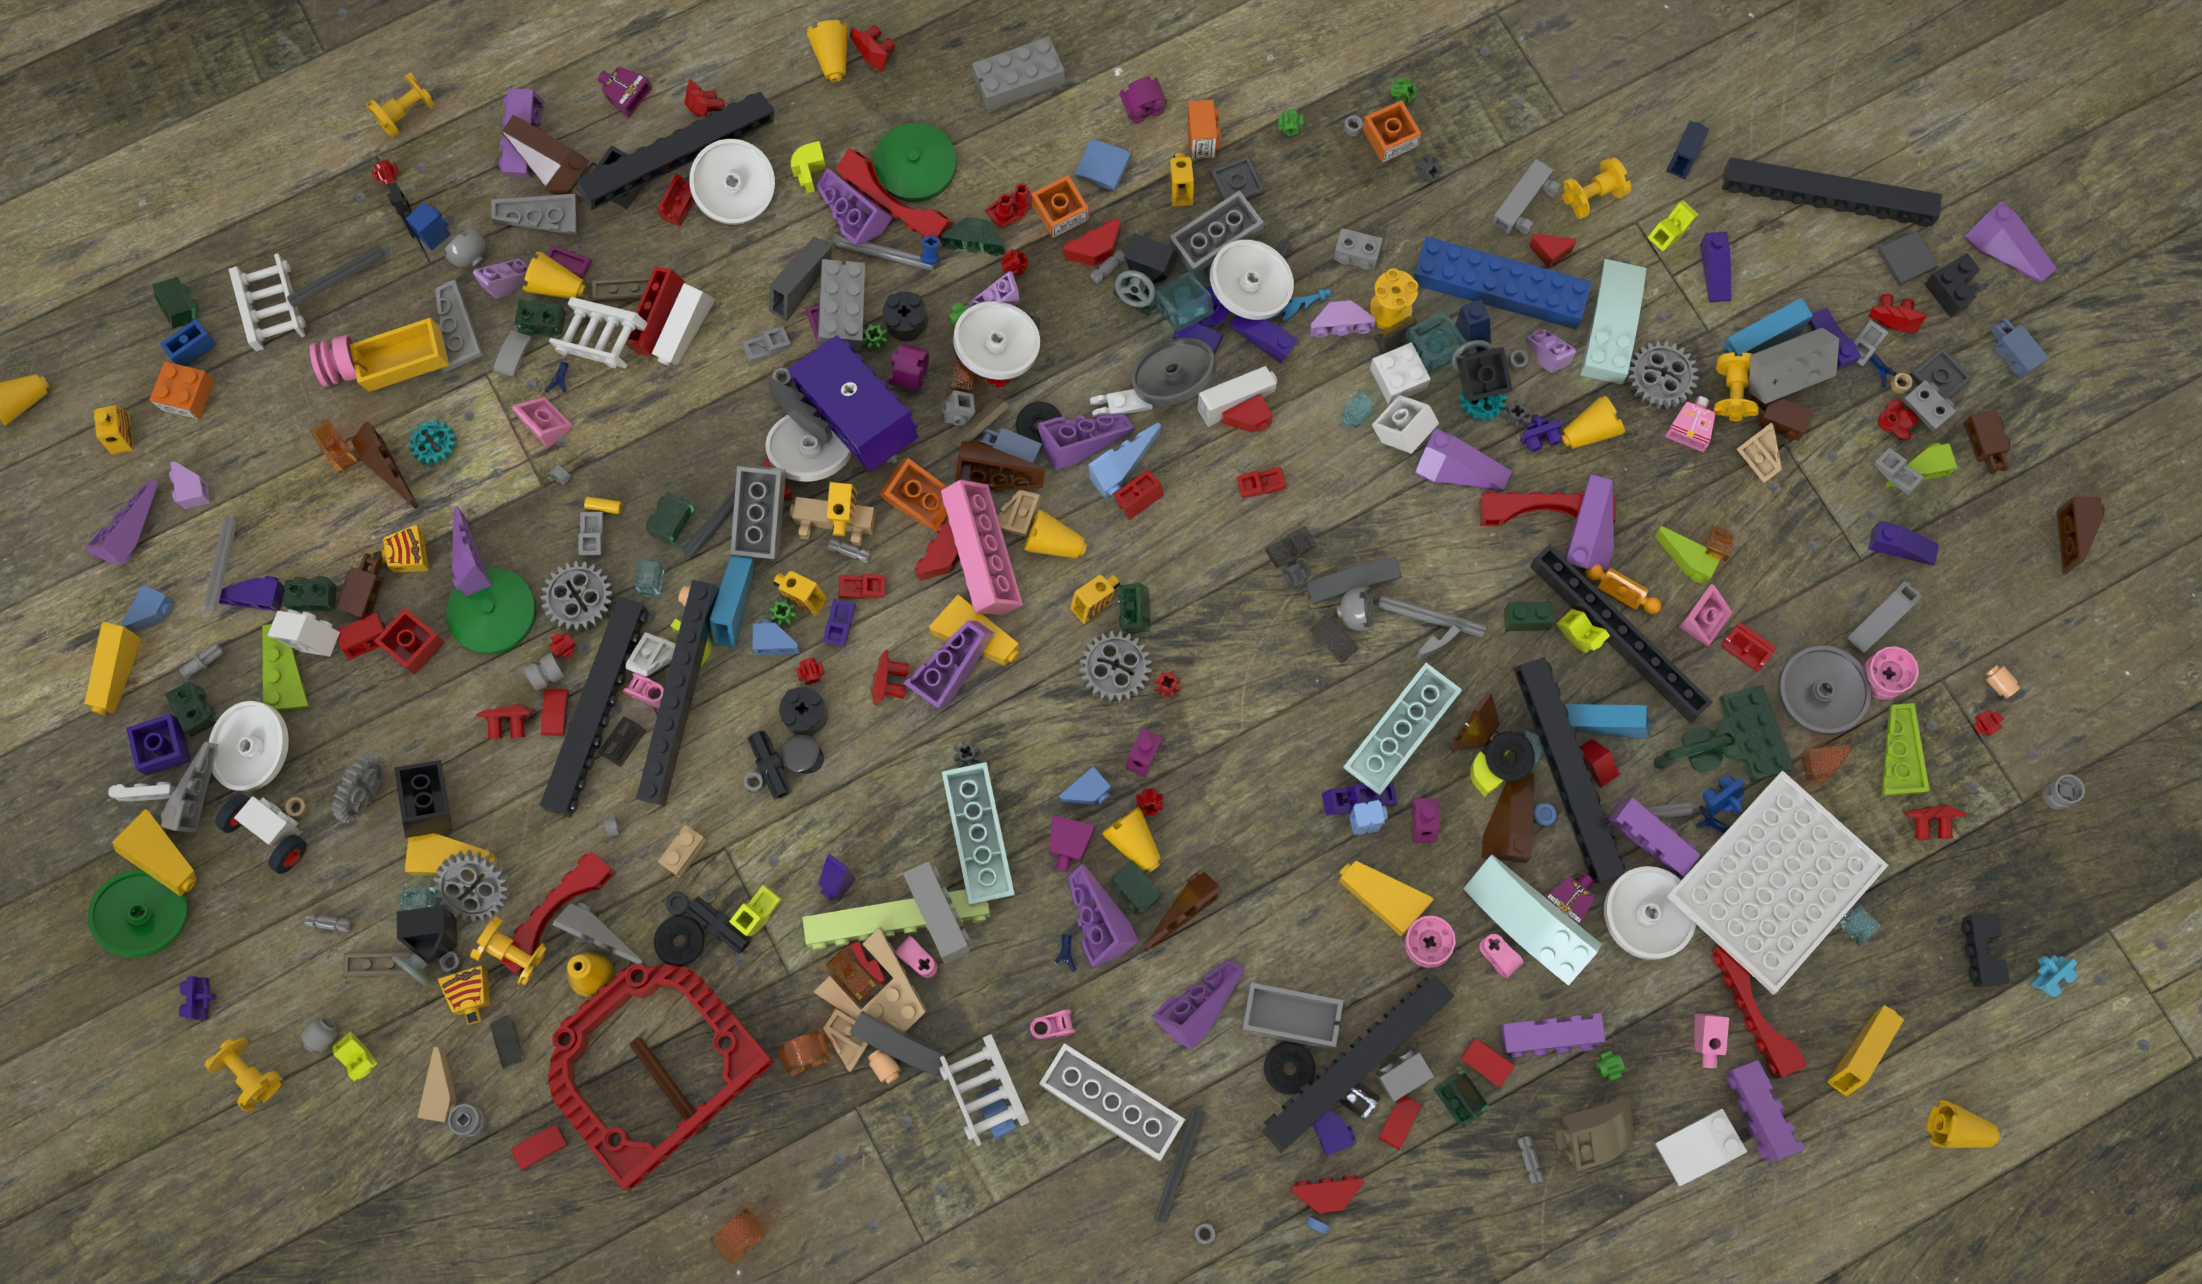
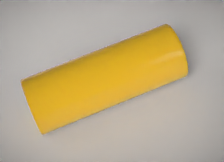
(603, 505)

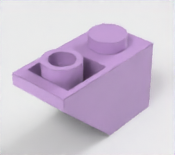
(189, 487)

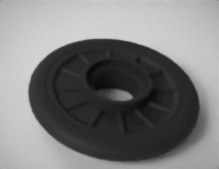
(1030, 414)
(1520, 746)
(679, 926)
(1289, 1053)

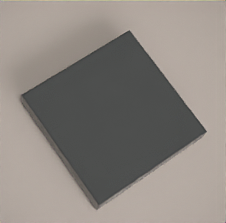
(1237, 176)
(1907, 258)
(1943, 372)

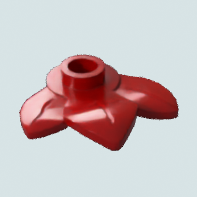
(1897, 419)

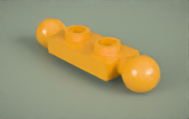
(1624, 589)

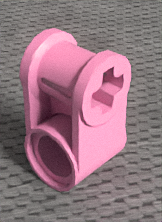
(643, 689)
(914, 955)
(1502, 957)
(1054, 1025)

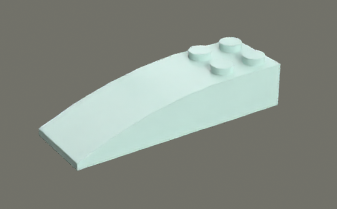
(1614, 322)
(1402, 729)
(978, 833)
(1532, 920)

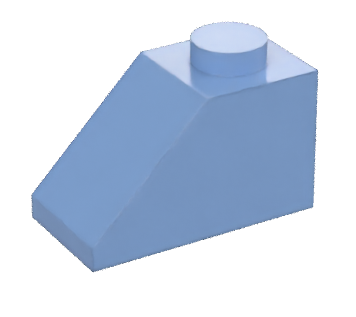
(147, 609)
(772, 640)
(1087, 790)
(993, 1109)

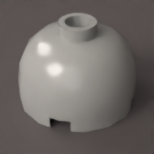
(466, 249)
(1357, 609)

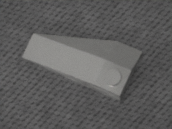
(187, 800)
(587, 927)

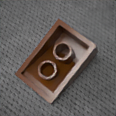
(2077, 528)

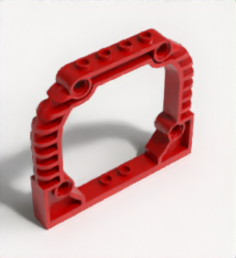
(631, 1160)

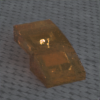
(1719, 543)

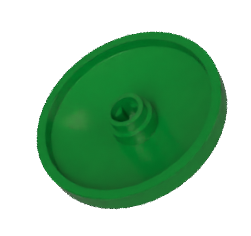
(915, 162)
(493, 617)
(136, 915)

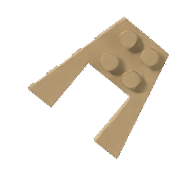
(895, 1003)

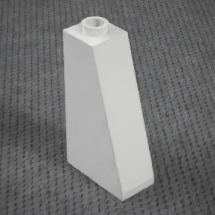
(682, 324)
(1234, 392)

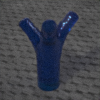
(1882, 368)
(559, 377)
(1712, 822)
(1065, 953)

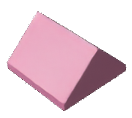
(543, 420)
(1707, 616)

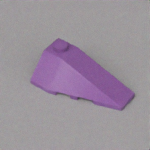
(855, 213)
(2010, 241)
(1074, 440)
(1456, 462)
(1594, 529)
(120, 538)
(466, 561)
(1103, 924)
(1195, 1011)

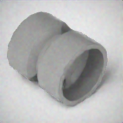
(546, 670)
(2063, 792)
(467, 1120)

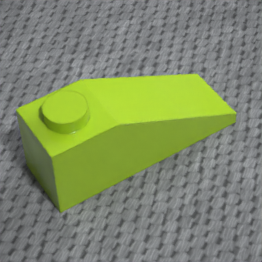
(1933, 462)
(1688, 555)

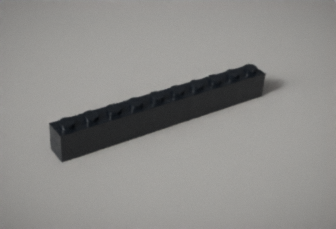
(673, 151)
(1832, 192)
(1623, 634)
(678, 694)
(594, 707)
(1569, 770)
(1357, 1063)

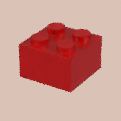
(409, 641)

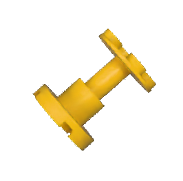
(394, 109)
(1608, 181)
(1393, 298)
(1737, 378)
(501, 946)
(249, 1079)

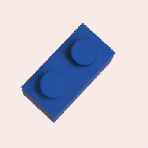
(428, 225)
(188, 343)

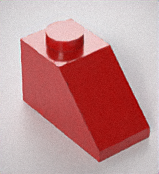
(1249, 416)

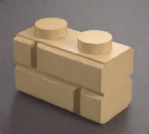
(682, 851)

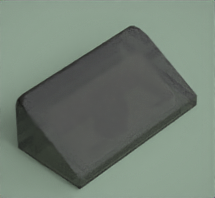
(1394, 336)
(622, 741)
(507, 1041)
(1360, 1100)

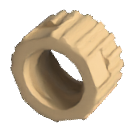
(1899, 389)
(303, 809)

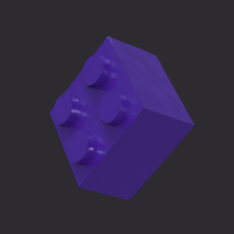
(158, 744)

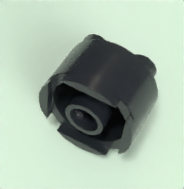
(907, 305)
(794, 702)

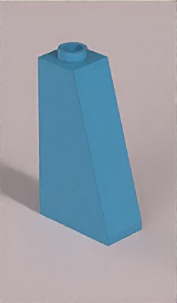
(1770, 330)
(732, 601)
(1610, 720)

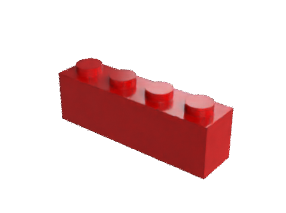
(655, 309)

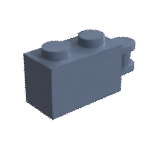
(2018, 348)
(1013, 444)

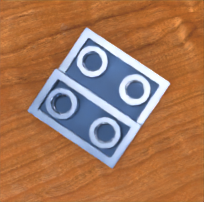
(1103, 164)

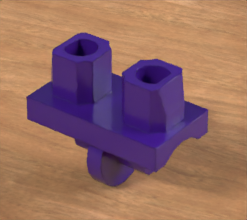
(1540, 429)
(197, 998)

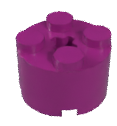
(1143, 99)
(909, 367)

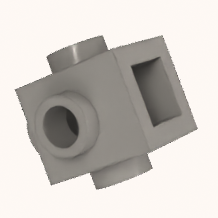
(958, 407)

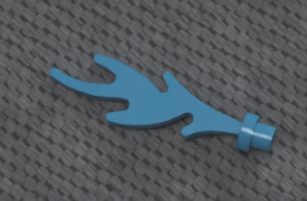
(1296, 302)

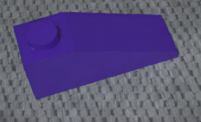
(1717, 265)
(1266, 336)
(1902, 543)
(255, 593)
(835, 878)
(1333, 1133)

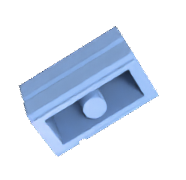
(1367, 817)

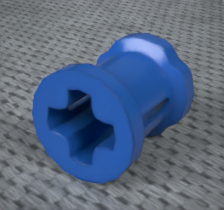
(930, 250)

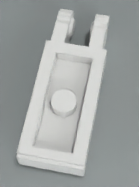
(1119, 403)
(141, 792)

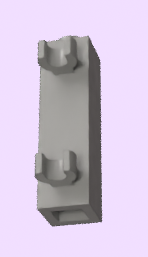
(1522, 196)
(1884, 616)

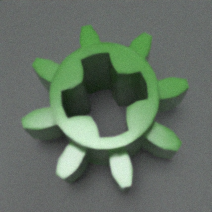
(1403, 90)
(1290, 122)
(957, 311)
(876, 342)
(787, 609)
(1610, 1066)

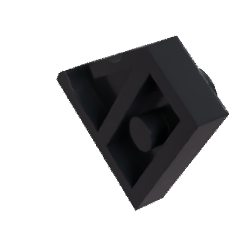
(401, 205)

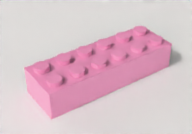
(981, 548)

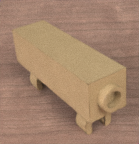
(813, 513)

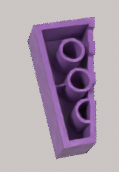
(525, 105)
(949, 666)
(1653, 836)
(1552, 1035)
(1763, 1112)

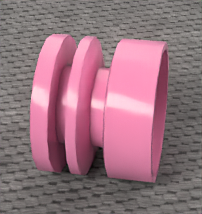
(332, 361)
(1898, 665)
(1442, 936)

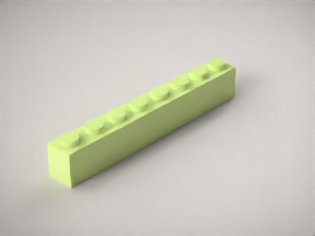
(892, 917)

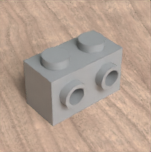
(1357, 249)
(1930, 405)
(1404, 1074)

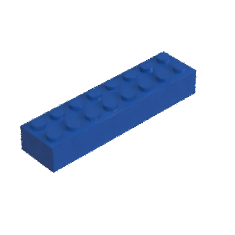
(1502, 282)

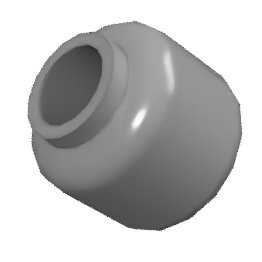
(319, 1035)

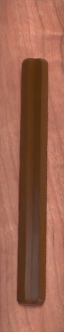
(663, 1080)

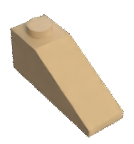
(438, 1092)

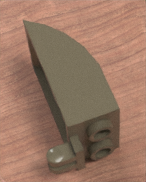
(1595, 1134)

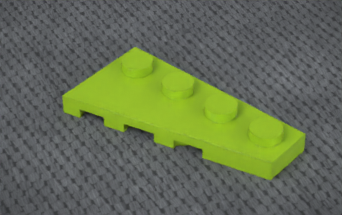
(281, 676)
(1904, 756)

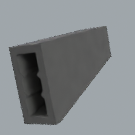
(798, 278)

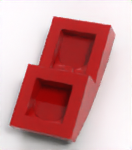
(1261, 483)
(861, 586)
(554, 712)
(872, 967)
(1399, 1122)
(538, 1147)

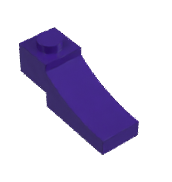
(1847, 352)
(1342, 800)

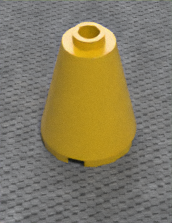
(830, 47)
(552, 279)
(19, 395)
(1593, 425)
(1053, 538)
(1134, 840)
(589, 972)
(1959, 1128)

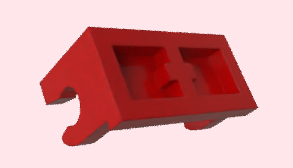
(676, 201)
(1139, 494)
(360, 636)
(1748, 646)
(1487, 1062)

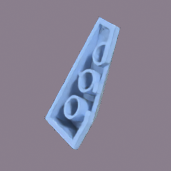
(1113, 468)

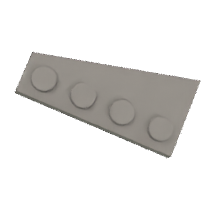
(545, 213)
(456, 326)

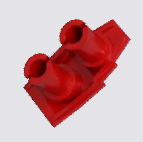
(873, 53)
(702, 101)
(1010, 206)
(1899, 318)
(880, 686)
(516, 714)
(1941, 811)

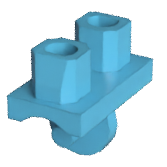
(2052, 971)

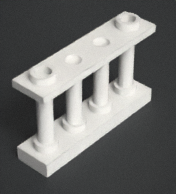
(246, 299)
(598, 313)
(1005, 1091)

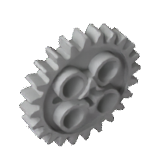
(1656, 391)
(595, 585)
(1124, 649)
(359, 787)
(487, 899)

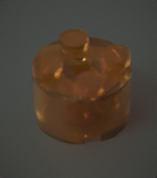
(804, 1051)
(737, 1235)

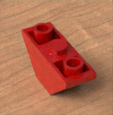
(1095, 244)
(940, 556)
(1327, 1195)

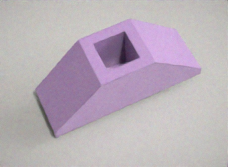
(502, 278)
(1001, 291)
(1342, 319)
(1550, 350)

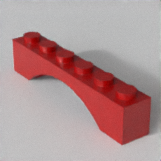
(861, 172)
(1500, 508)
(588, 876)
(1780, 1053)

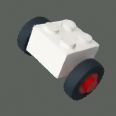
(268, 824)

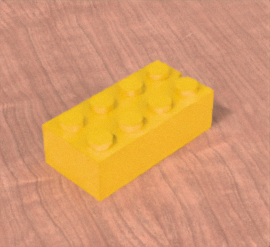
(399, 354)

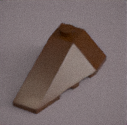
(550, 159)
(376, 455)
(996, 468)
(1479, 727)
(1511, 824)
(1193, 899)

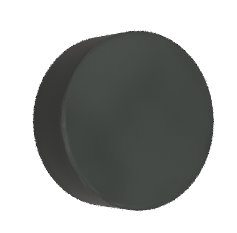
(677, 903)

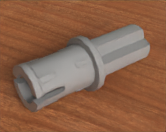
(201, 661)

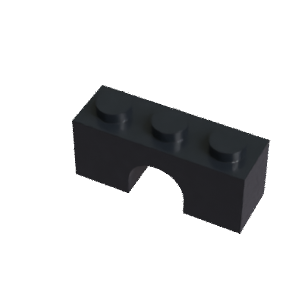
(1983, 969)

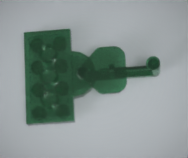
(1747, 728)

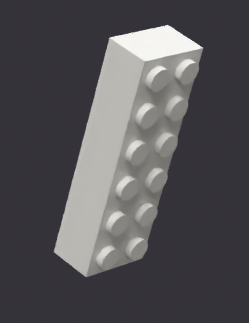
(1112, 1102)

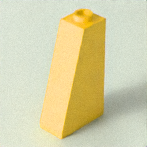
(1001, 646)
(111, 667)
(428, 852)
(154, 853)
(1388, 898)
(1866, 1051)

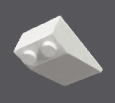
(1700, 1147)

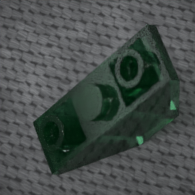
(974, 236)

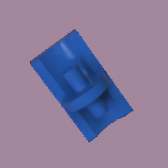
(1728, 799)

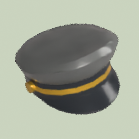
(802, 754)

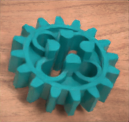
(1478, 411)
(430, 454)

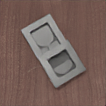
(1869, 340)
(768, 344)
(511, 354)
(1896, 471)
(591, 533)
(1434, 646)

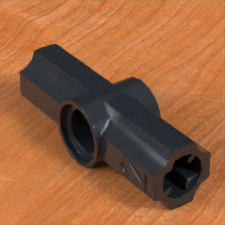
(769, 764)
(718, 925)

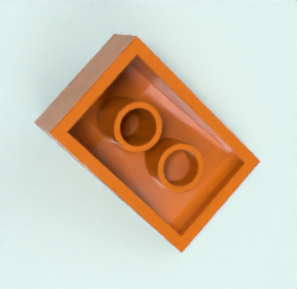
(915, 494)

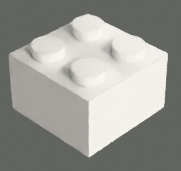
(1400, 373)
(1405, 424)
(304, 632)

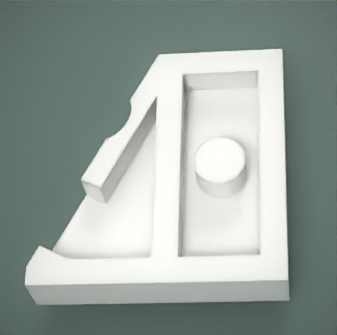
(650, 655)

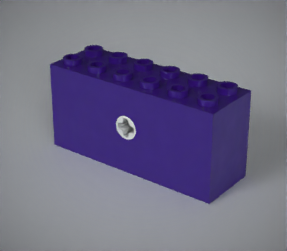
(854, 403)

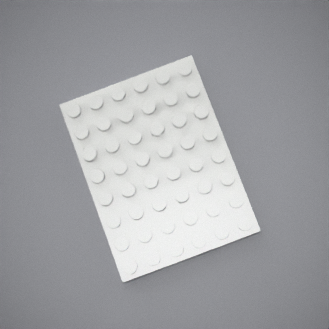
(1777, 882)

